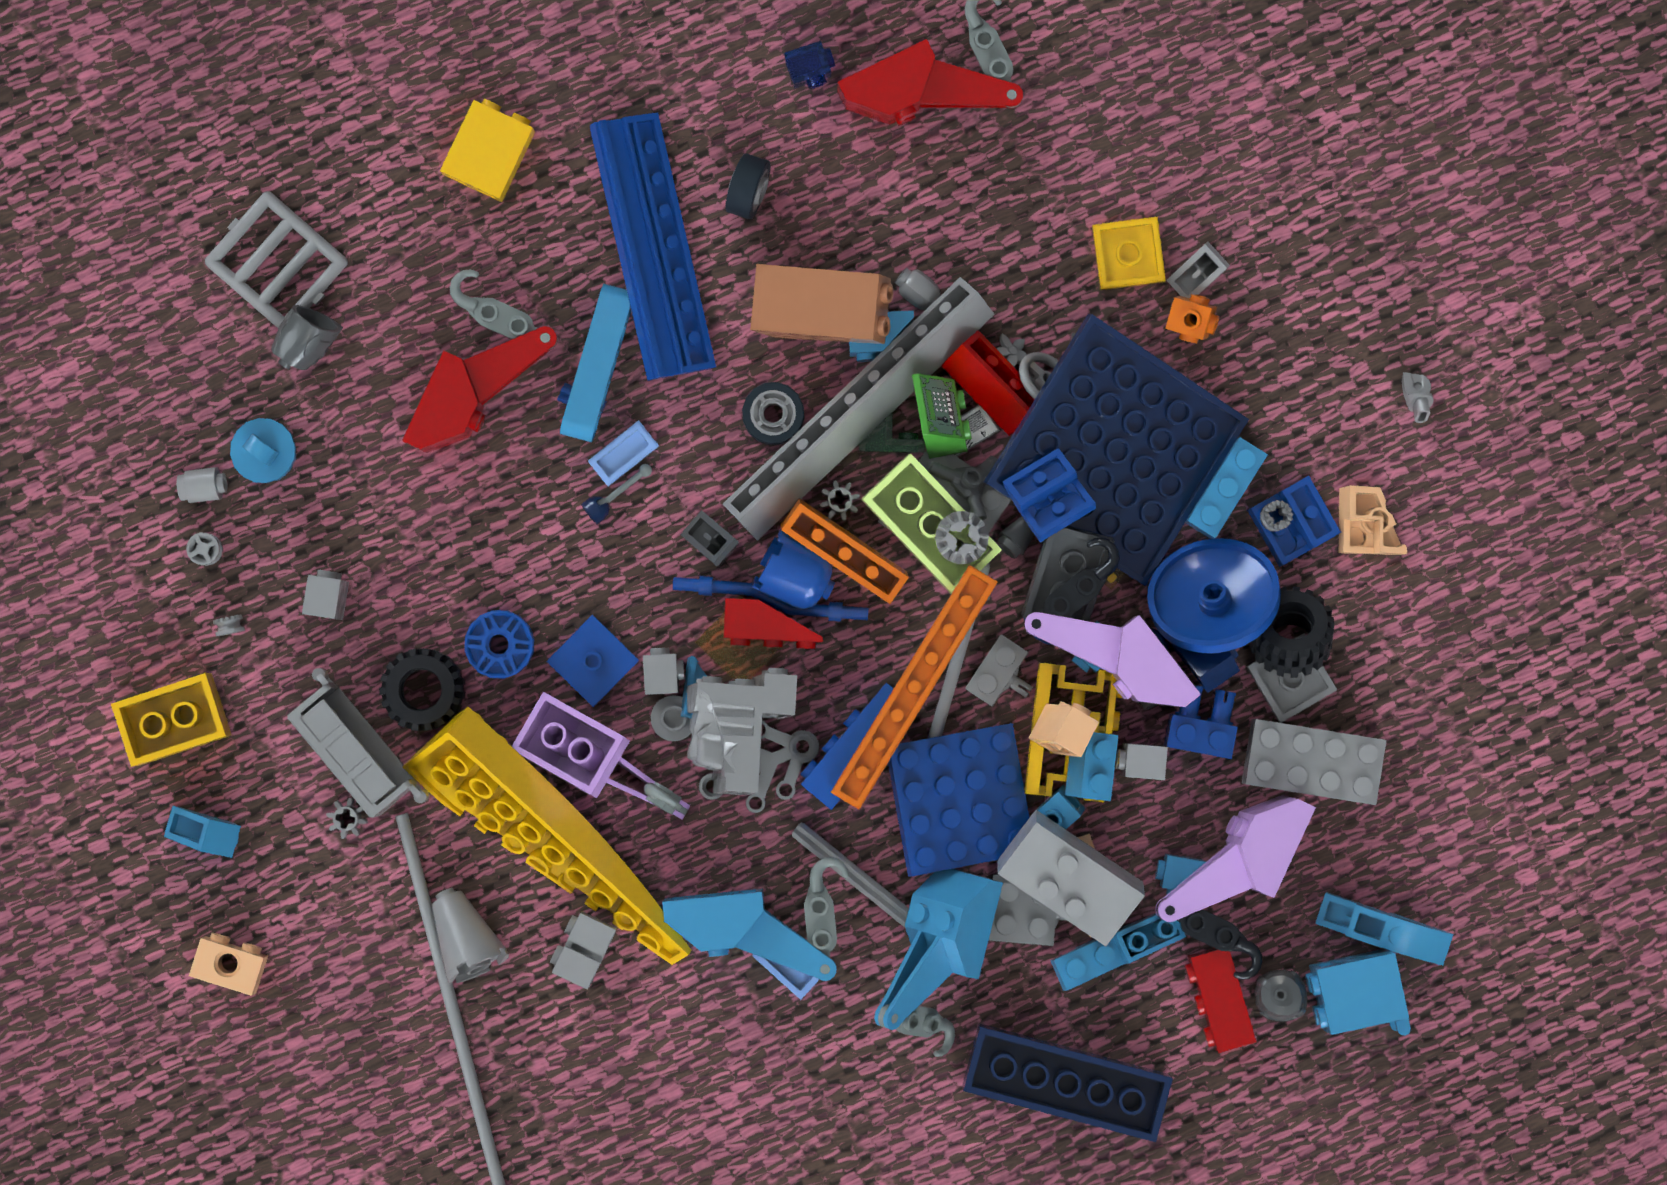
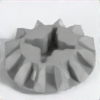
(947, 543)

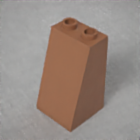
(821, 304)

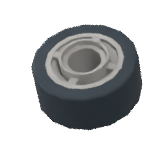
(748, 186)
(773, 394)

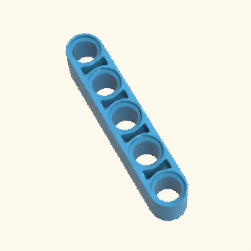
(597, 364)

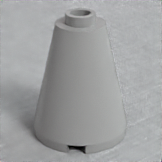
(464, 937)

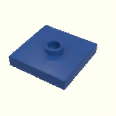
(593, 660)

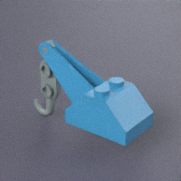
(740, 921)
(947, 934)

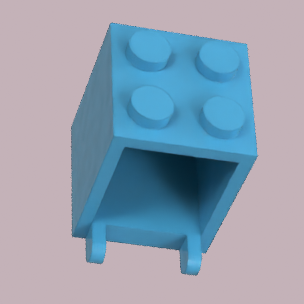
(1358, 993)

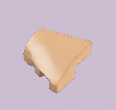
(1364, 511)

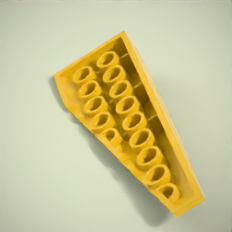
(481, 773)

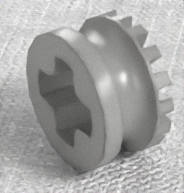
(1284, 510)
(228, 626)

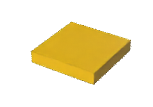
(1128, 253)

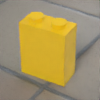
(488, 149)

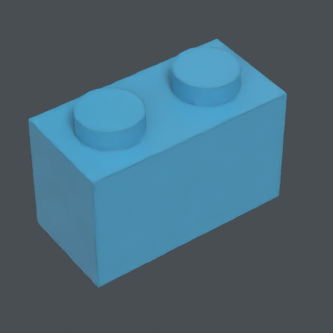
(1093, 772)

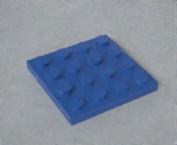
(958, 798)

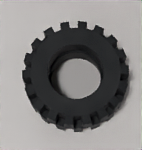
(1299, 654)
(393, 689)

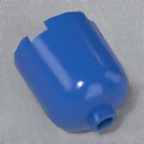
(794, 574)

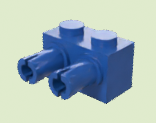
(1208, 737)

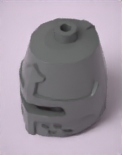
(304, 337)
(1281, 995)

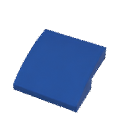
(1049, 495)
(1310, 524)

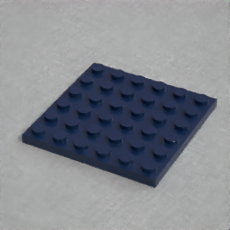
(1134, 436)

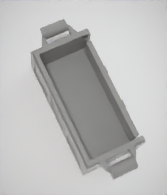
(353, 749)

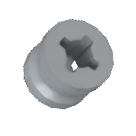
(196, 546)

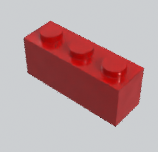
(990, 381)
(1220, 1000)

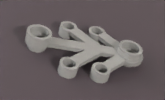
(769, 763)

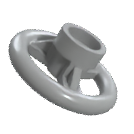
(1034, 382)

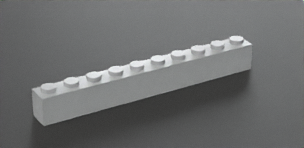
(858, 408)

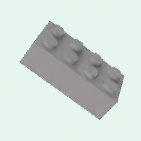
(1313, 761)

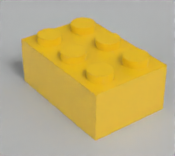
(171, 719)

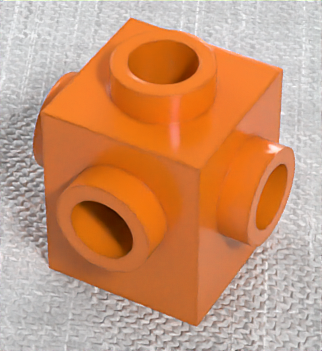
(1181, 318)

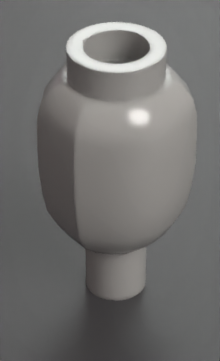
(917, 288)

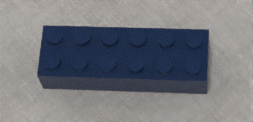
(1067, 1082)

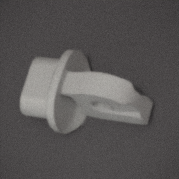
(1417, 395)

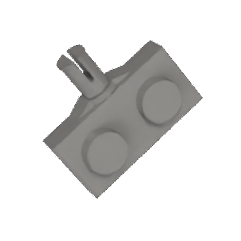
(999, 672)

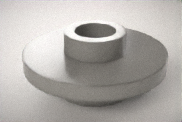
(667, 719)

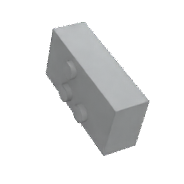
(1070, 878)

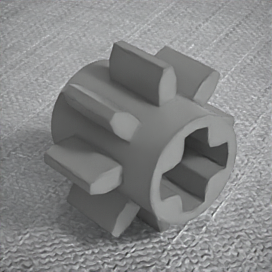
(834, 509)
(339, 824)

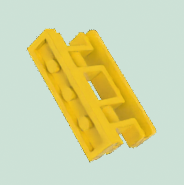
(1042, 696)

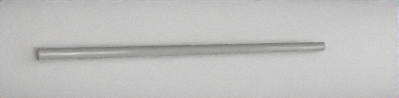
(450, 1001)

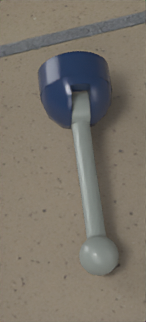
(598, 507)

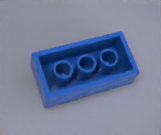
(822, 776)

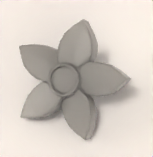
(1012, 351)

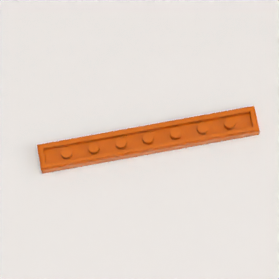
(914, 687)

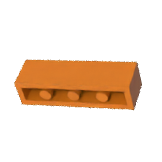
(844, 551)

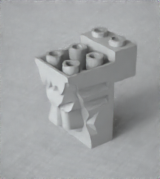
(729, 725)

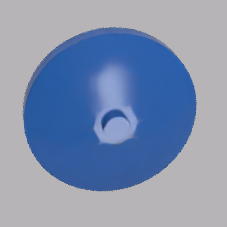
(1214, 595)

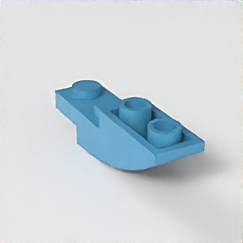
(1384, 929)
(1125, 947)

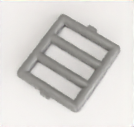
(290, 221)

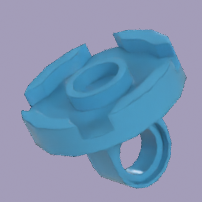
(263, 450)

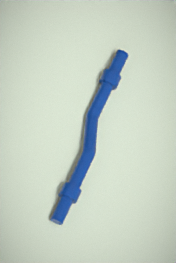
(706, 586)

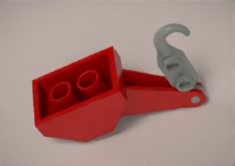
(915, 80)
(461, 387)

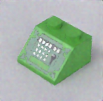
(941, 415)

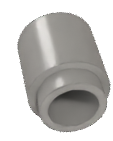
(201, 485)

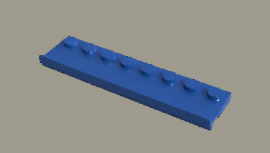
(652, 246)

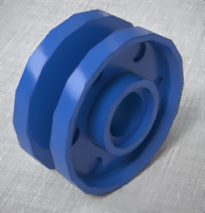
(479, 648)

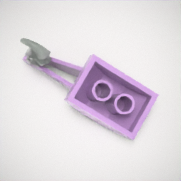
(585, 753)

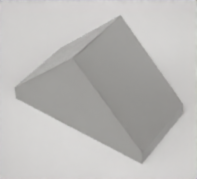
(1198, 271)

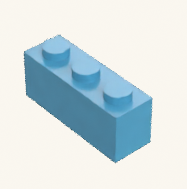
(1226, 488)

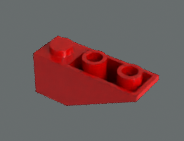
(758, 621)

